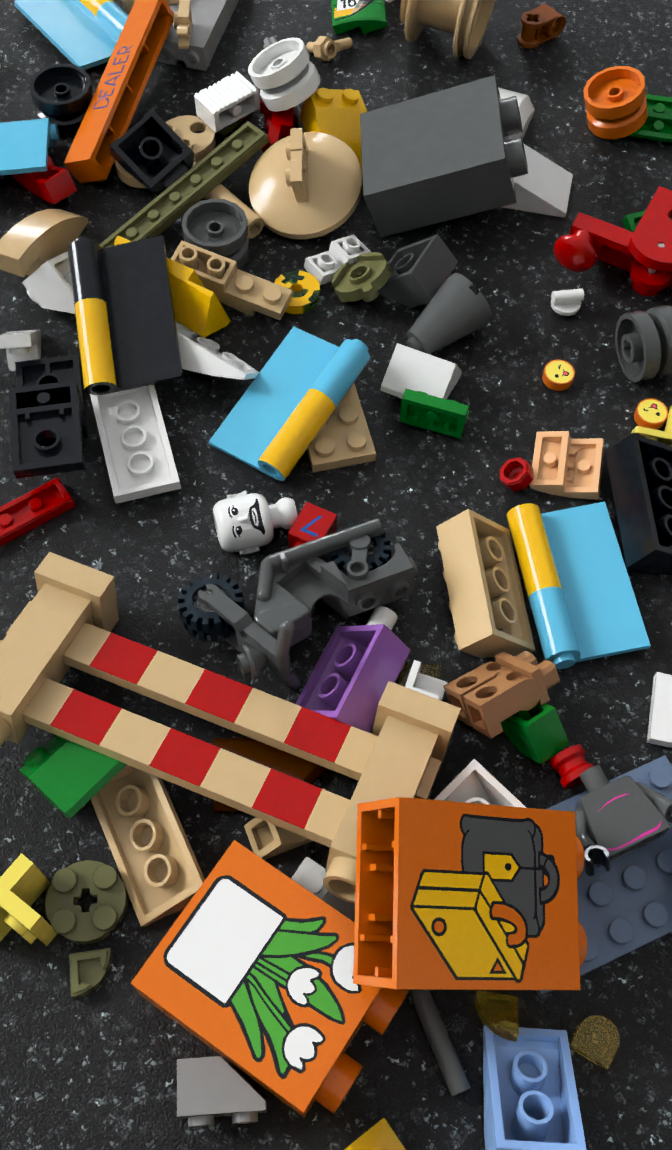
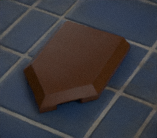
(269, 757)

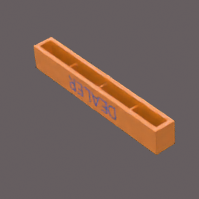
(119, 90)

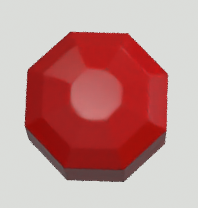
(516, 474)

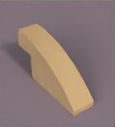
(39, 240)

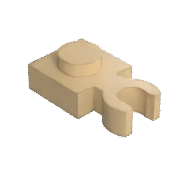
(183, 24)

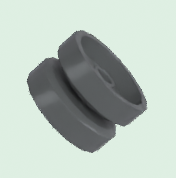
(219, 228)
(645, 343)

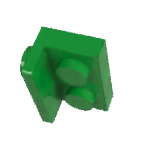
(434, 413)

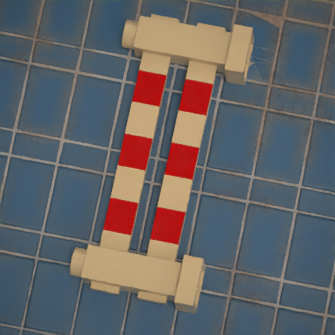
(72, 627)

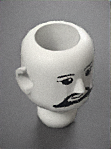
(248, 521)

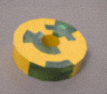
(306, 287)

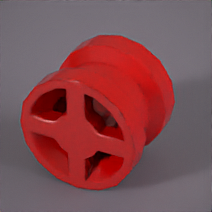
(570, 765)

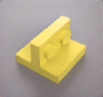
(18, 891)

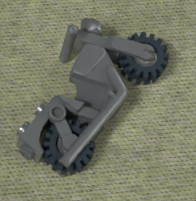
(289, 585)

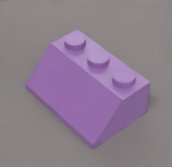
(354, 674)

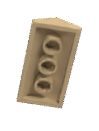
(147, 844)

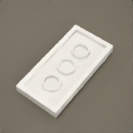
(135, 443)

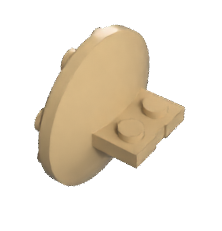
(306, 185)

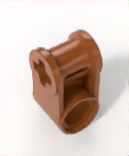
(540, 26)

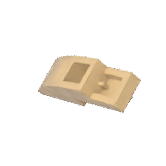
(233, 286)

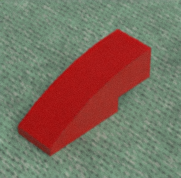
(48, 185)

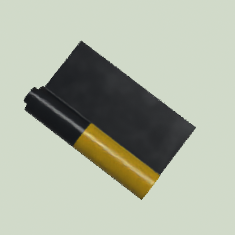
(124, 314)

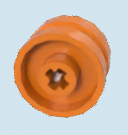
(616, 102)

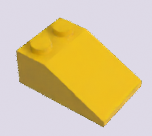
(335, 114)

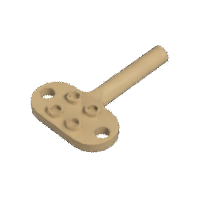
(201, 145)

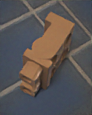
(500, 690)

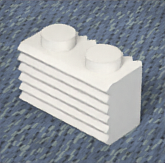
(226, 101)

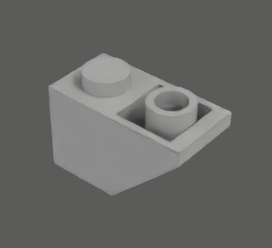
(214, 1089)

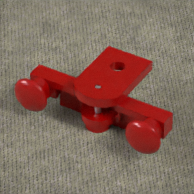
(642, 252)

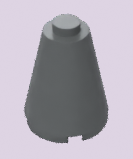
(449, 316)

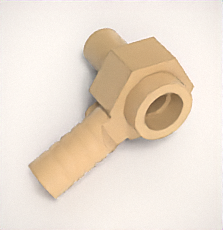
(326, 48)

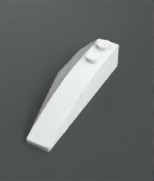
(203, 357)

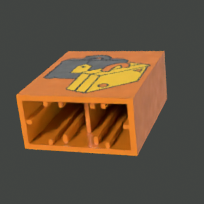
(466, 897)

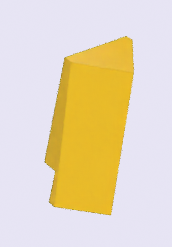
(192, 302)

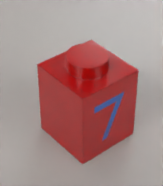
(312, 524)

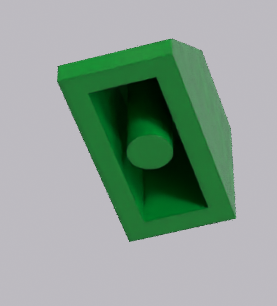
(536, 732)

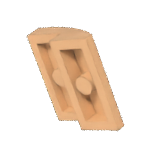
(567, 465)

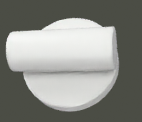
(567, 301)

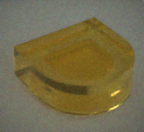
(596, 1040)

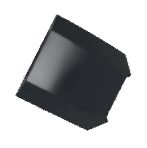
(153, 153)

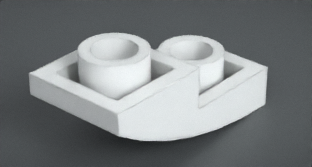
(326, 264)

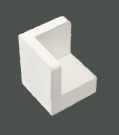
(425, 684)

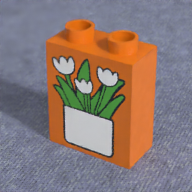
(268, 981)

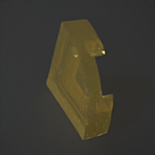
(499, 1013)

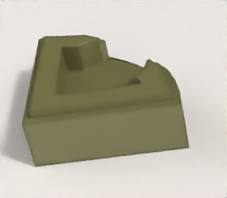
(88, 970)

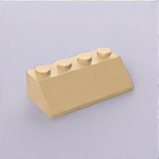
(483, 586)

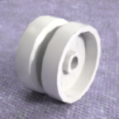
(284, 74)

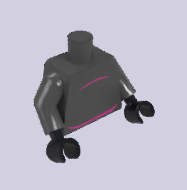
(618, 817)

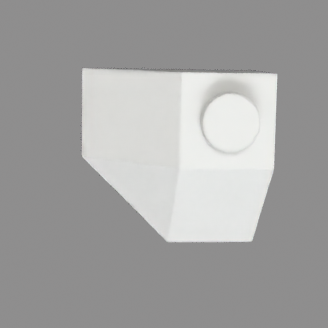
(52, 285)

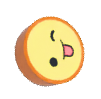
(558, 375)
(651, 413)

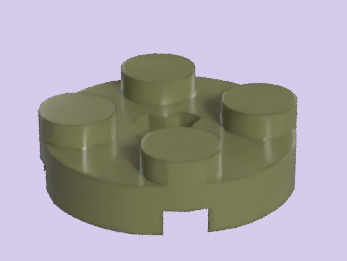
(362, 278)
(102, 918)

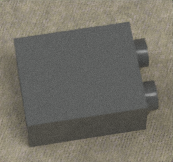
(441, 156)

